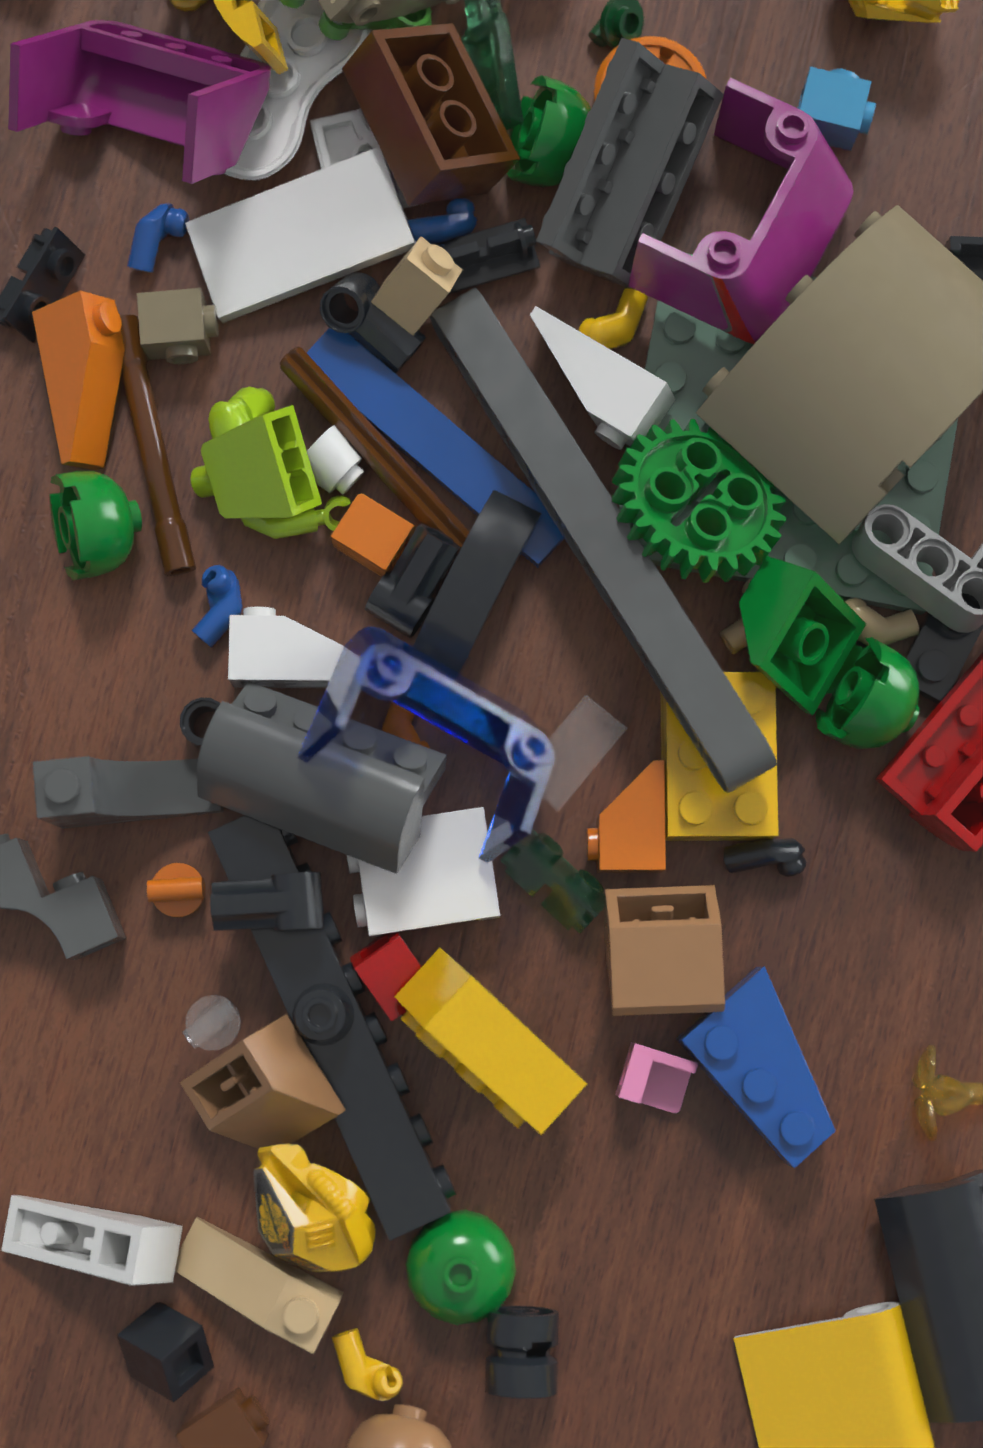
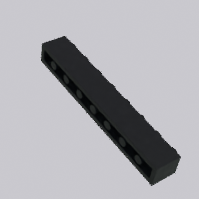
(376, 1121)

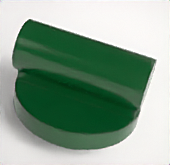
(618, 21)

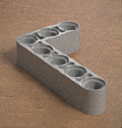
(898, 567)

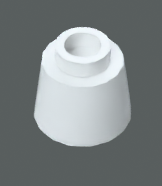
(334, 462)

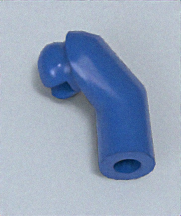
(151, 230)

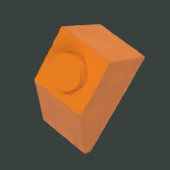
(632, 828)

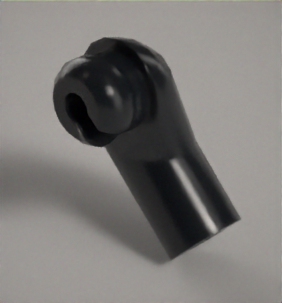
(764, 852)

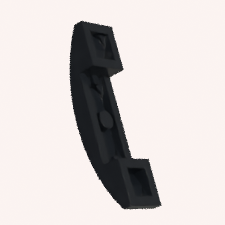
(476, 580)

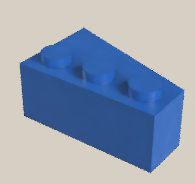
(761, 1068)

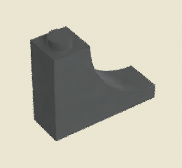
(110, 792)

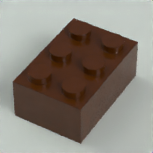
(430, 113)

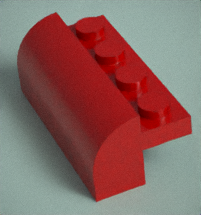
(942, 766)

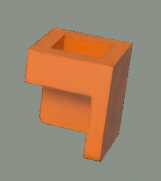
(372, 535)

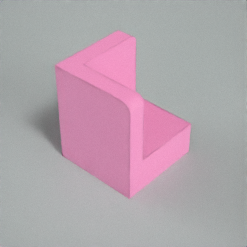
(655, 1078)

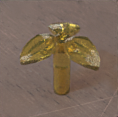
(940, 1093)

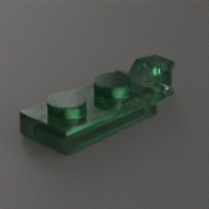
(492, 55)

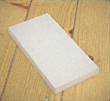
(300, 235)

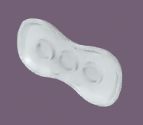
(311, 64)

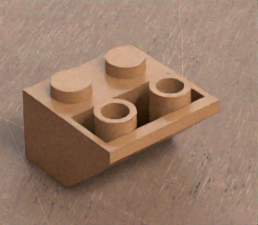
(664, 950)
(264, 1089)

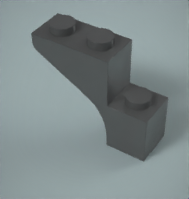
(77, 910)

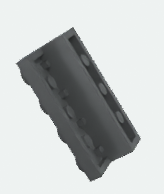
(628, 162)
(352, 796)

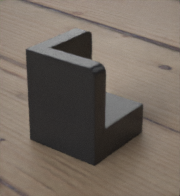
(166, 1351)

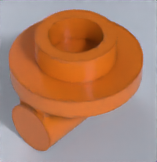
(177, 890)

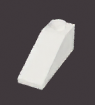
(613, 390)
(278, 652)
(93, 1240)

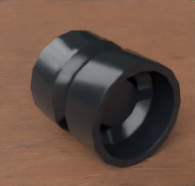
(522, 1352)

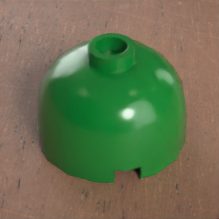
(548, 132)
(93, 522)
(871, 698)
(460, 1267)

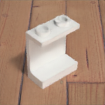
(437, 881)

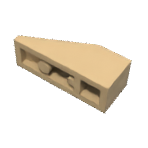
(258, 1284)

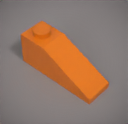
(82, 372)

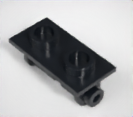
(493, 254)
(48, 269)

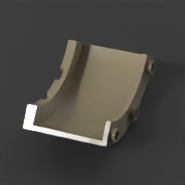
(856, 372)

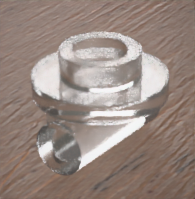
(212, 1023)

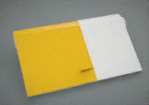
(835, 1383)

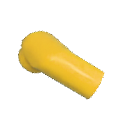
(619, 327)
(362, 1372)

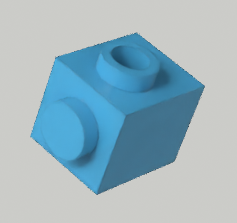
(837, 105)

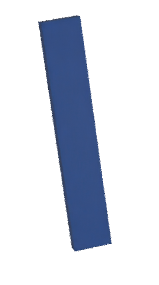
(427, 435)

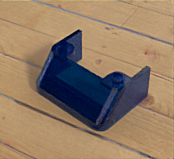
(441, 696)

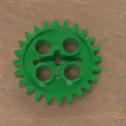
(724, 530)

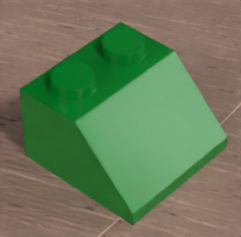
(797, 630)

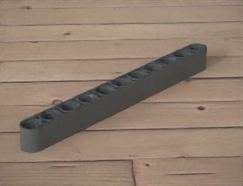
(587, 520)

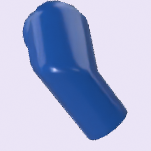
(441, 228)
(223, 600)

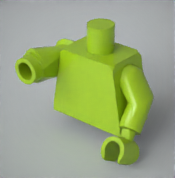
(261, 468)

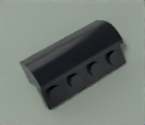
(938, 1272)

